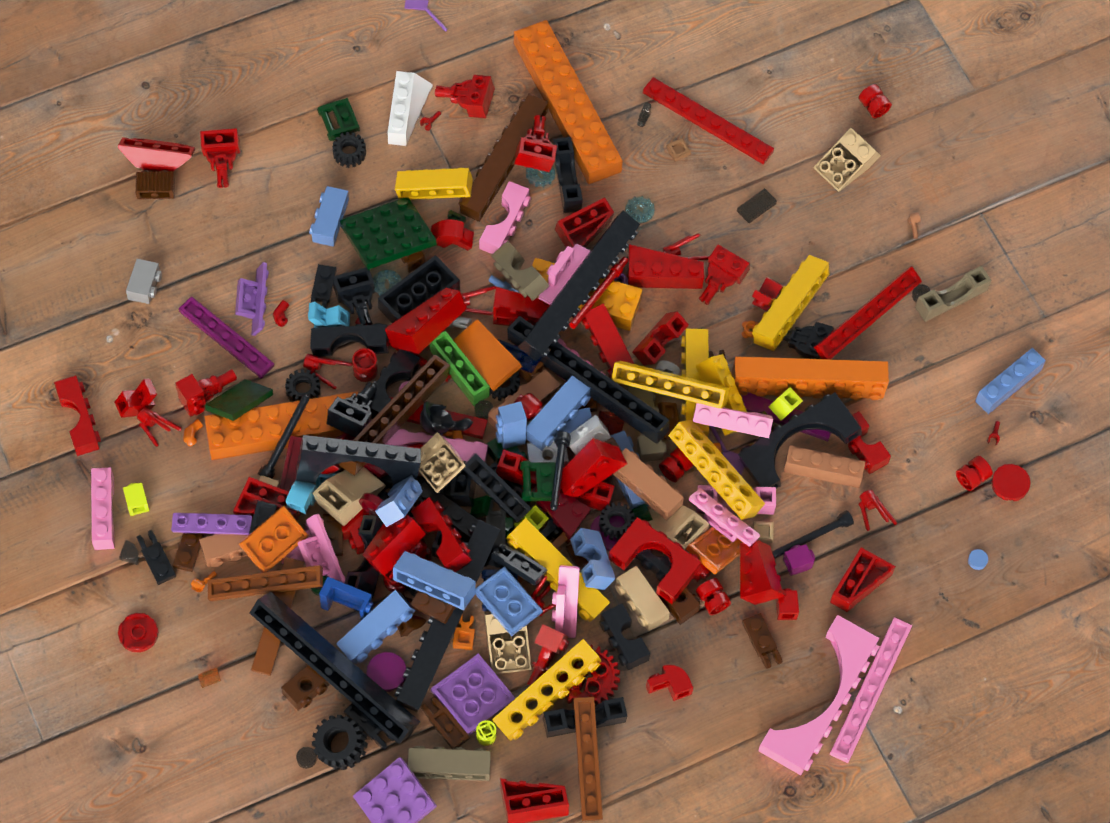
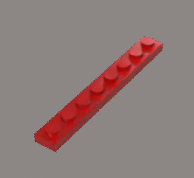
(708, 120)
(868, 314)

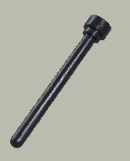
(562, 441)
(268, 469)
(843, 520)

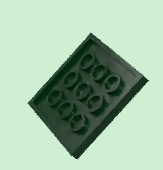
(387, 233)

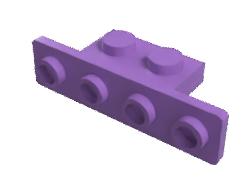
(251, 298)
(211, 523)

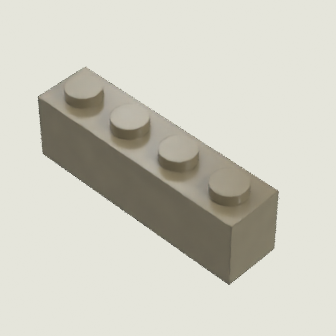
(450, 764)

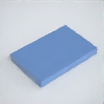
(508, 601)

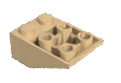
(846, 160)
(439, 462)
(343, 491)
(681, 527)
(506, 652)

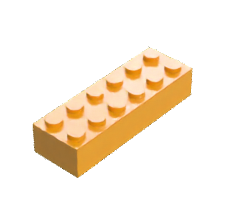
(619, 298)

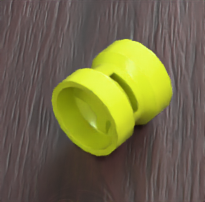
(485, 737)

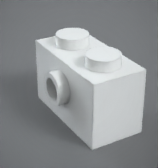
(583, 434)

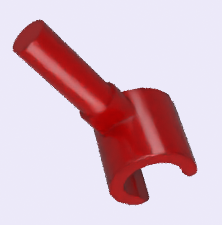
(429, 120)
(994, 434)

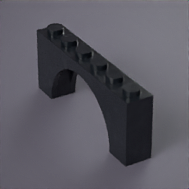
(826, 415)
(322, 452)

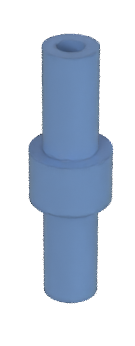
(505, 285)

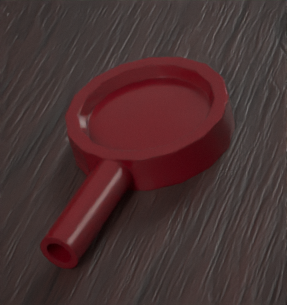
(370, 503)

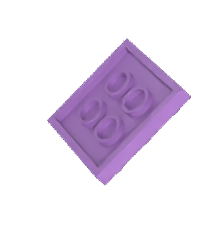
(473, 693)
(395, 796)

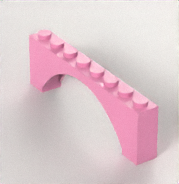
(797, 745)

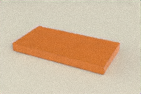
(487, 354)

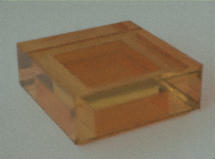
(209, 677)

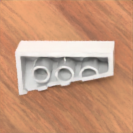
(407, 102)

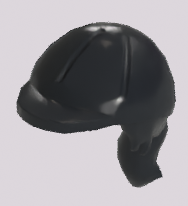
(436, 419)

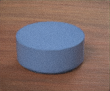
(978, 559)

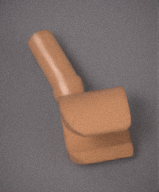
(912, 220)

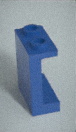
(346, 595)

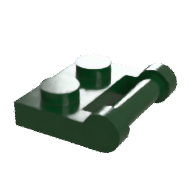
(344, 116)
(544, 480)

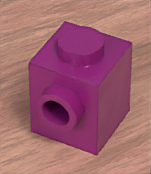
(798, 559)

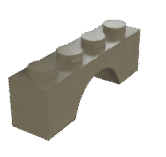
(528, 280)
(937, 302)
(646, 448)

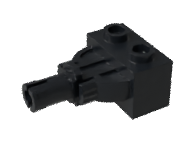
(354, 291)
(806, 338)
(352, 413)
(459, 489)

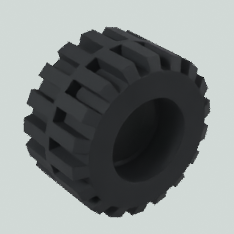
(328, 731)

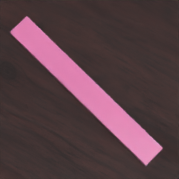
(870, 690)

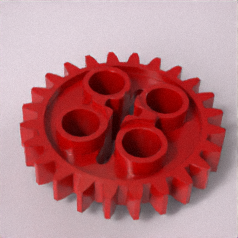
(604, 682)

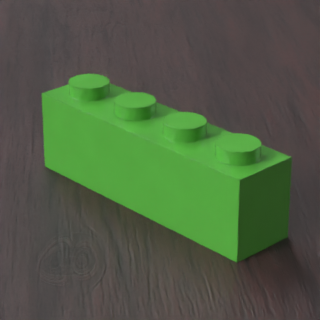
(460, 369)

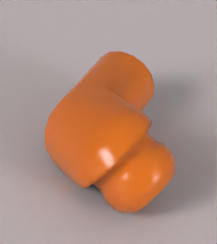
(189, 432)

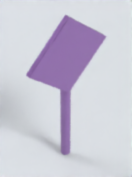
(422, 5)
(732, 457)

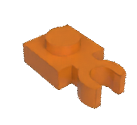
(464, 635)

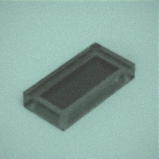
(756, 205)

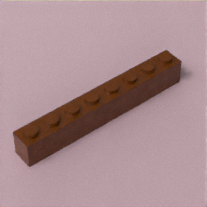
(501, 160)
(401, 407)

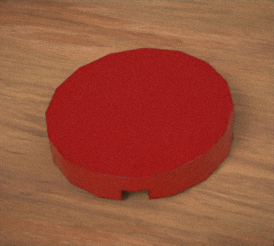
(1010, 482)
(138, 632)

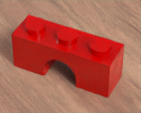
(651, 347)
(874, 455)

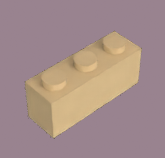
(642, 598)

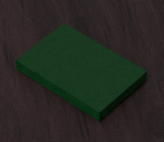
(239, 399)

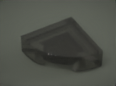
(644, 115)
(129, 553)

